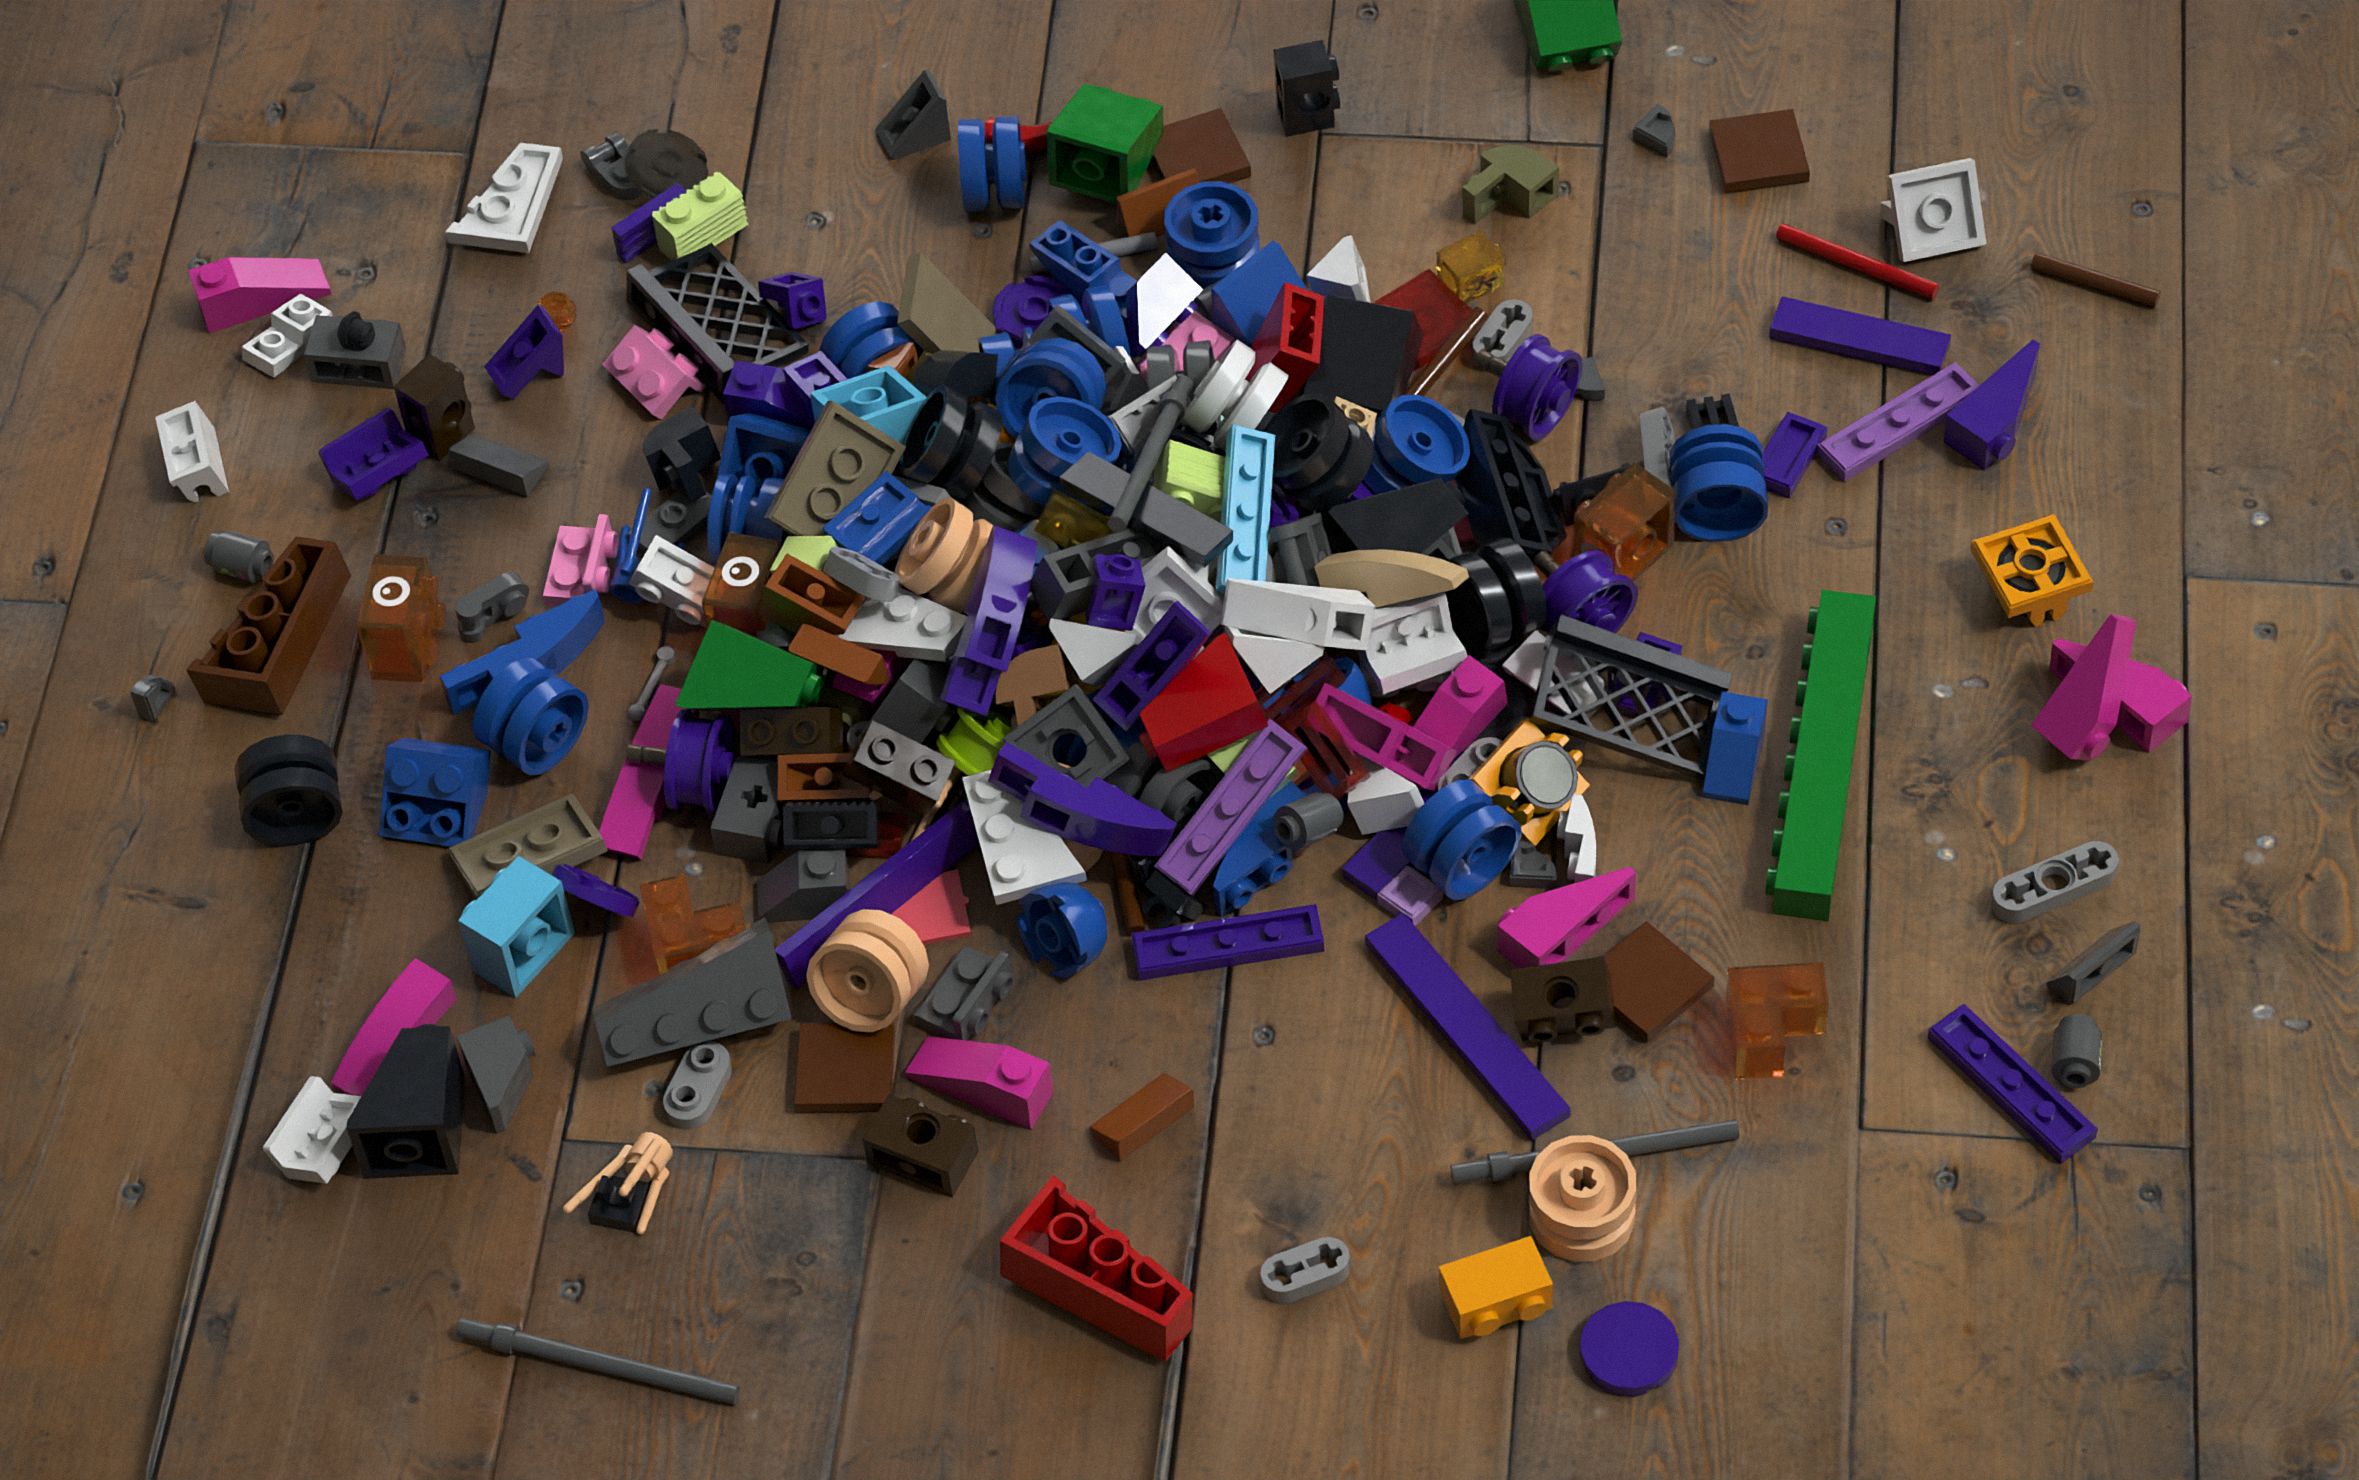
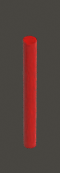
(1857, 261)

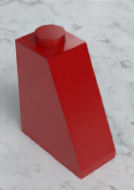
(1290, 339)
(1201, 708)

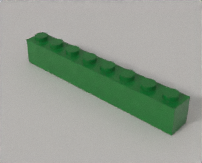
(1823, 756)

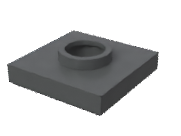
(1072, 715)

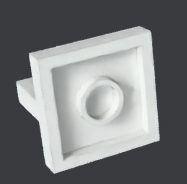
(1935, 209)
(1176, 579)
(1411, 642)

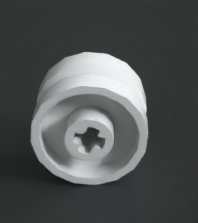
(1229, 394)

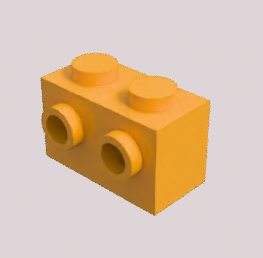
(1496, 1288)

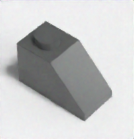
(803, 885)
(499, 1067)

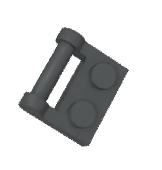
(1301, 547)

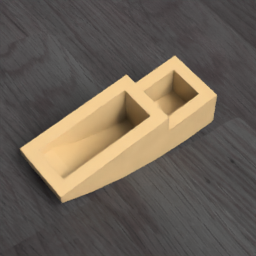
(1389, 574)

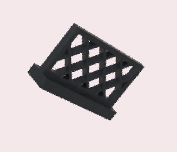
(688, 331)
(1630, 662)

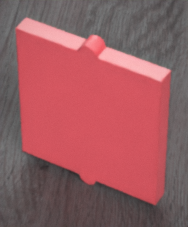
(938, 910)

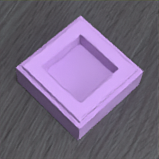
(1410, 894)

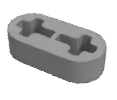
(1495, 330)
(861, 574)
(1305, 1270)

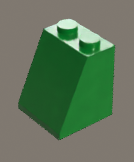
(1569, 31)
(1103, 142)
(748, 673)

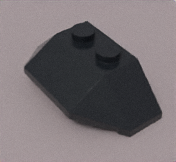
(1507, 487)

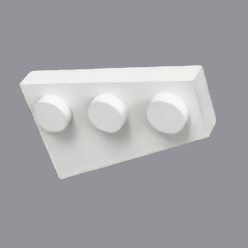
(513, 204)
(907, 626)
(1014, 850)

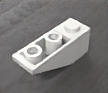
(1299, 612)

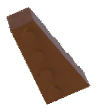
(276, 631)

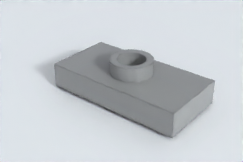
(1140, 416)

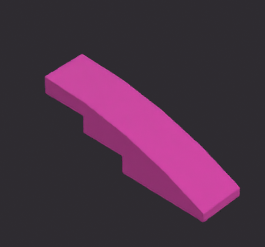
(640, 787)

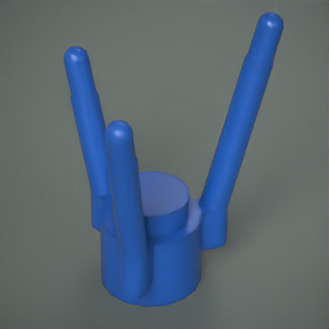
(626, 561)

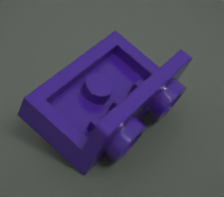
(371, 455)

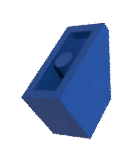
(1735, 748)

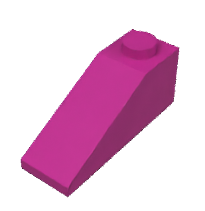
(249, 288)
(2090, 695)
(2150, 703)
(1463, 706)
(1561, 920)
(985, 1076)

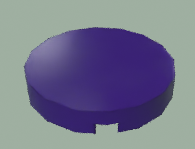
(1025, 305)
(595, 890)
(1629, 1348)

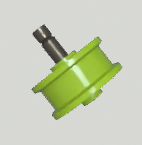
(973, 746)

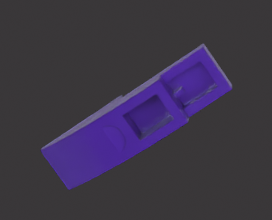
(992, 622)
(1090, 816)

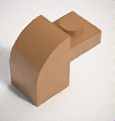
(1033, 680)

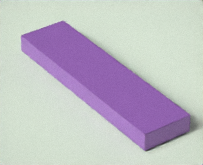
(1896, 422)
(1231, 807)

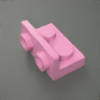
(580, 562)

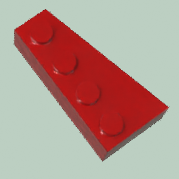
(1094, 1272)

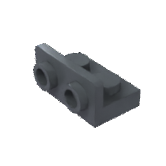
(966, 995)

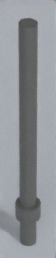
(1171, 410)
(1502, 1166)
(509, 1338)

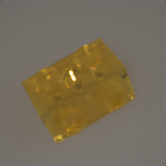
(1070, 521)

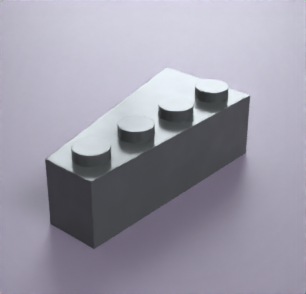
(697, 1000)

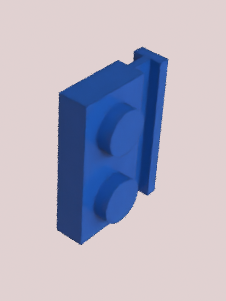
(878, 519)

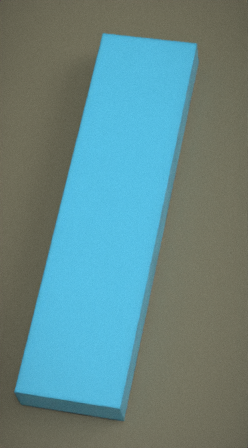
(1246, 504)

